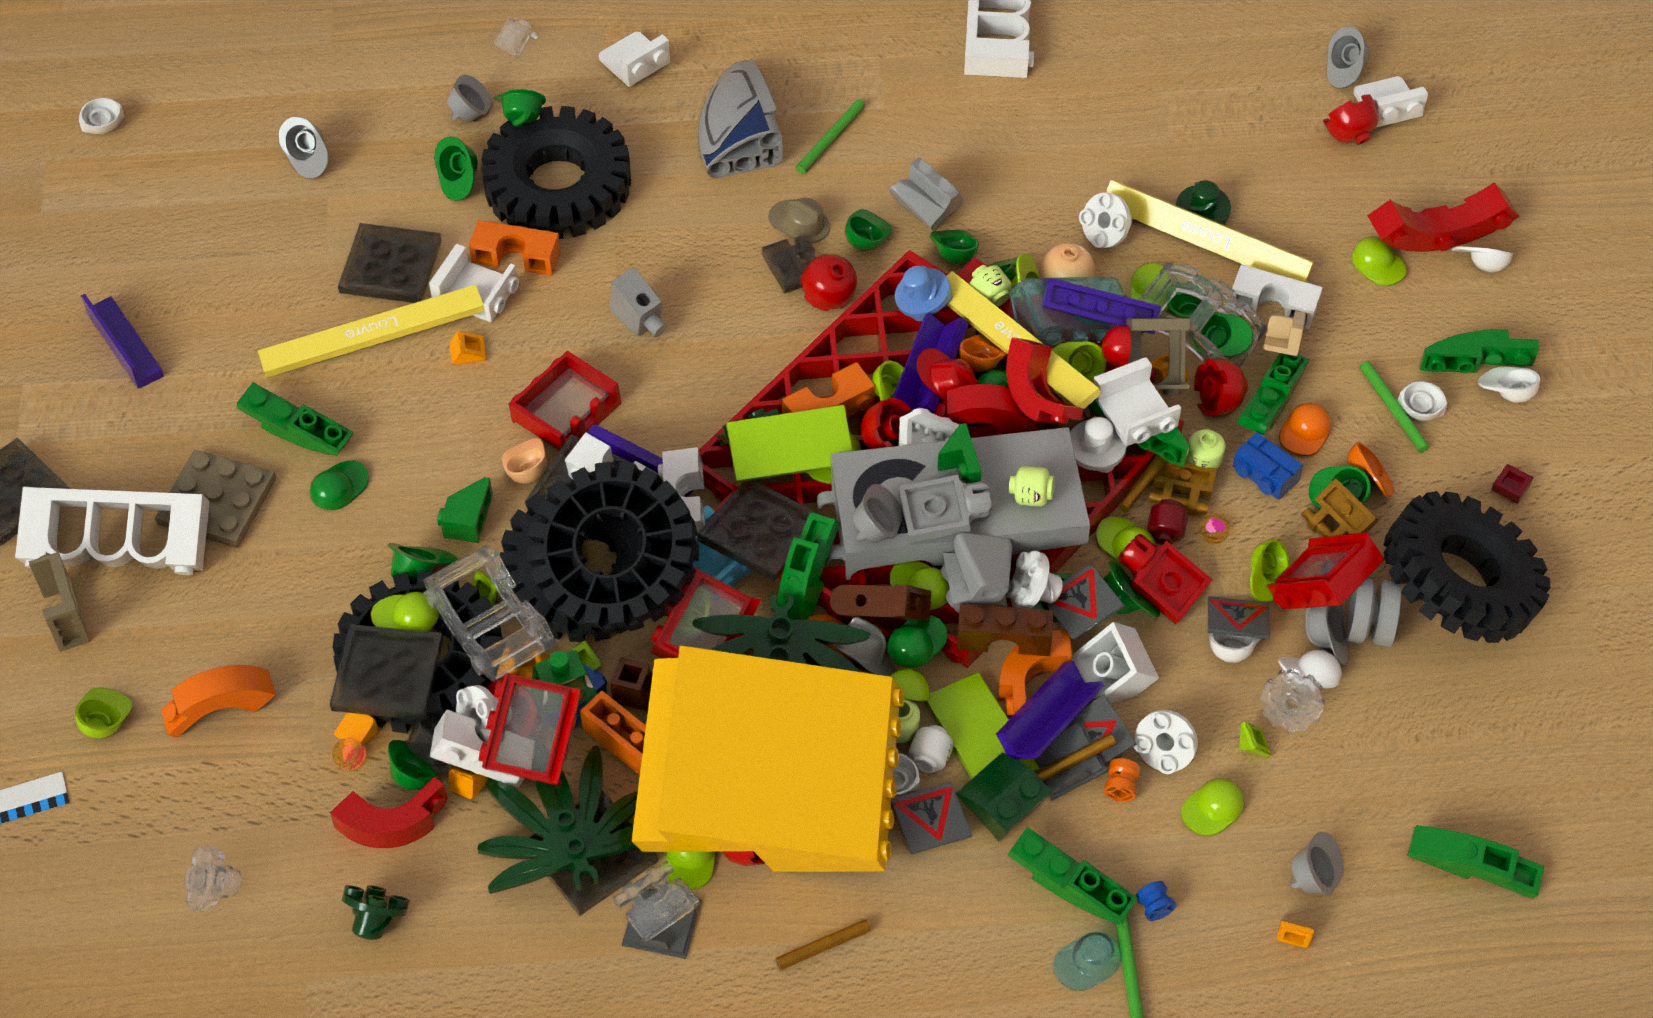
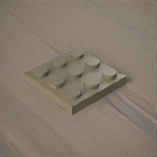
(233, 492)

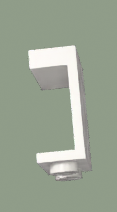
(460, 273)
(1134, 403)

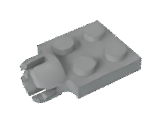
(943, 506)

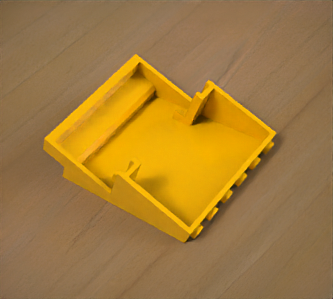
(769, 762)

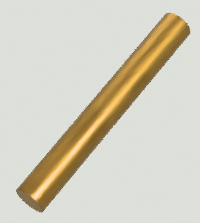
(1142, 483)
(1076, 757)
(823, 944)

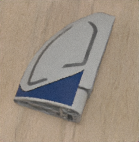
(738, 124)

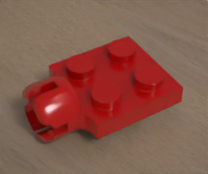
(1164, 576)

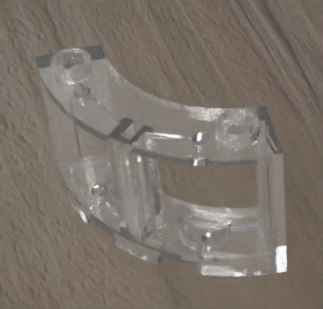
(1214, 296)
(509, 652)

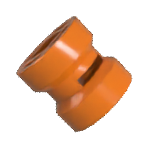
(1121, 784)

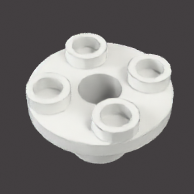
(1106, 220)
(1097, 445)
(1033, 581)
(477, 703)
(1166, 741)

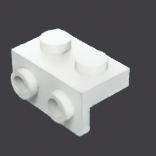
(924, 427)

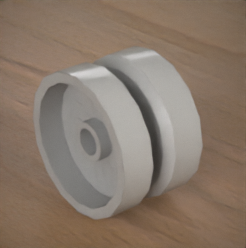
(1379, 612)

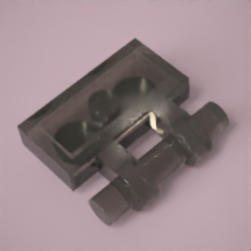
(785, 261)

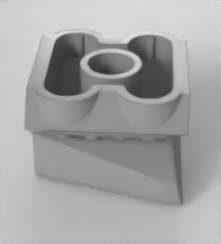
(926, 195)
(978, 570)

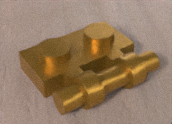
(1190, 480)
(1344, 508)

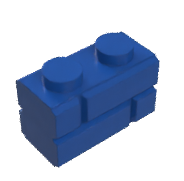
(1267, 466)

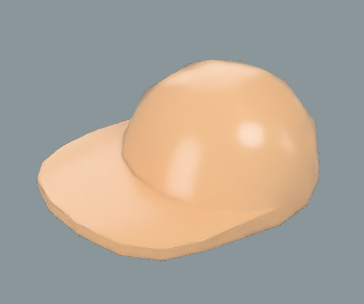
(526, 461)

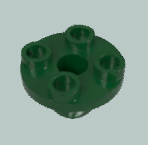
(1206, 200)
(373, 909)

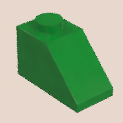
(466, 512)

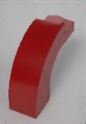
(1028, 383)
(985, 405)
(389, 826)

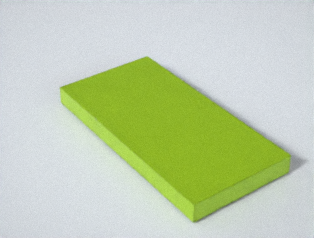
(787, 442)
(971, 720)

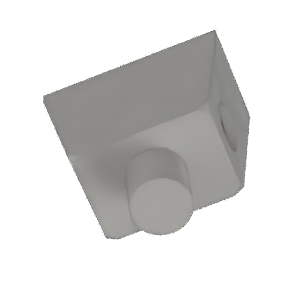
(636, 304)

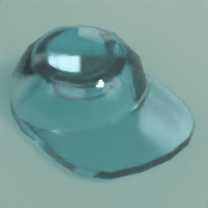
(1087, 961)

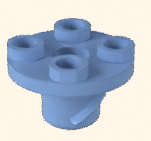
(922, 292)

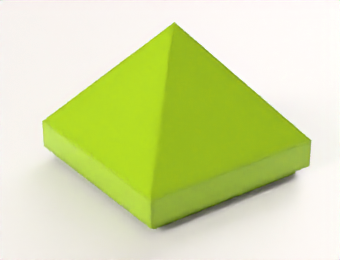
(485, 586)
(1253, 740)

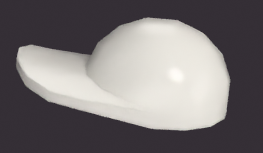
(1487, 259)
(1512, 383)
(1232, 647)
(1317, 663)

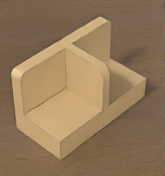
(1285, 333)

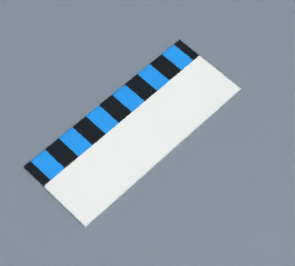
(32, 797)

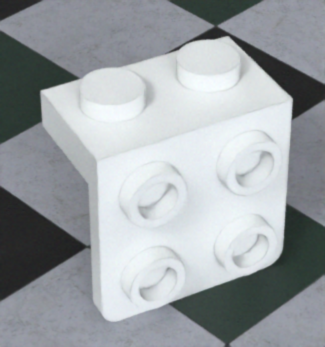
(636, 57)
(1394, 99)

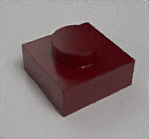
(1512, 483)

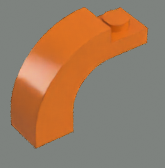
(1021, 669)
(216, 689)

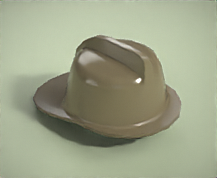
(800, 218)

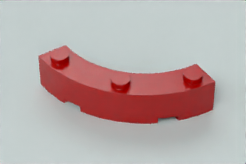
(1444, 227)

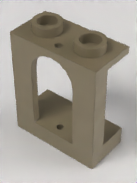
(1176, 367)
(65, 618)

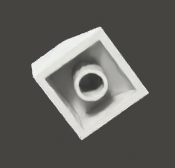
(1118, 661)

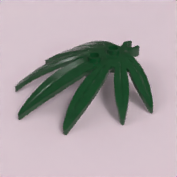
(783, 638)
(569, 833)

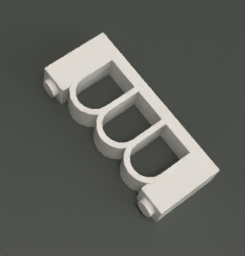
(995, 55)
(185, 537)

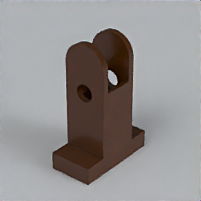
(882, 602)

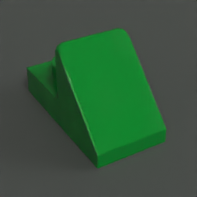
(960, 454)

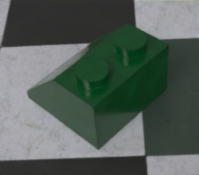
(1003, 794)

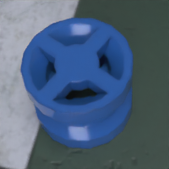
(1155, 900)

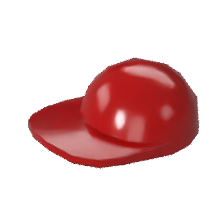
(1117, 346)

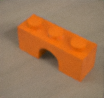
(495, 240)
(849, 386)

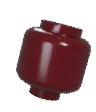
(1168, 521)

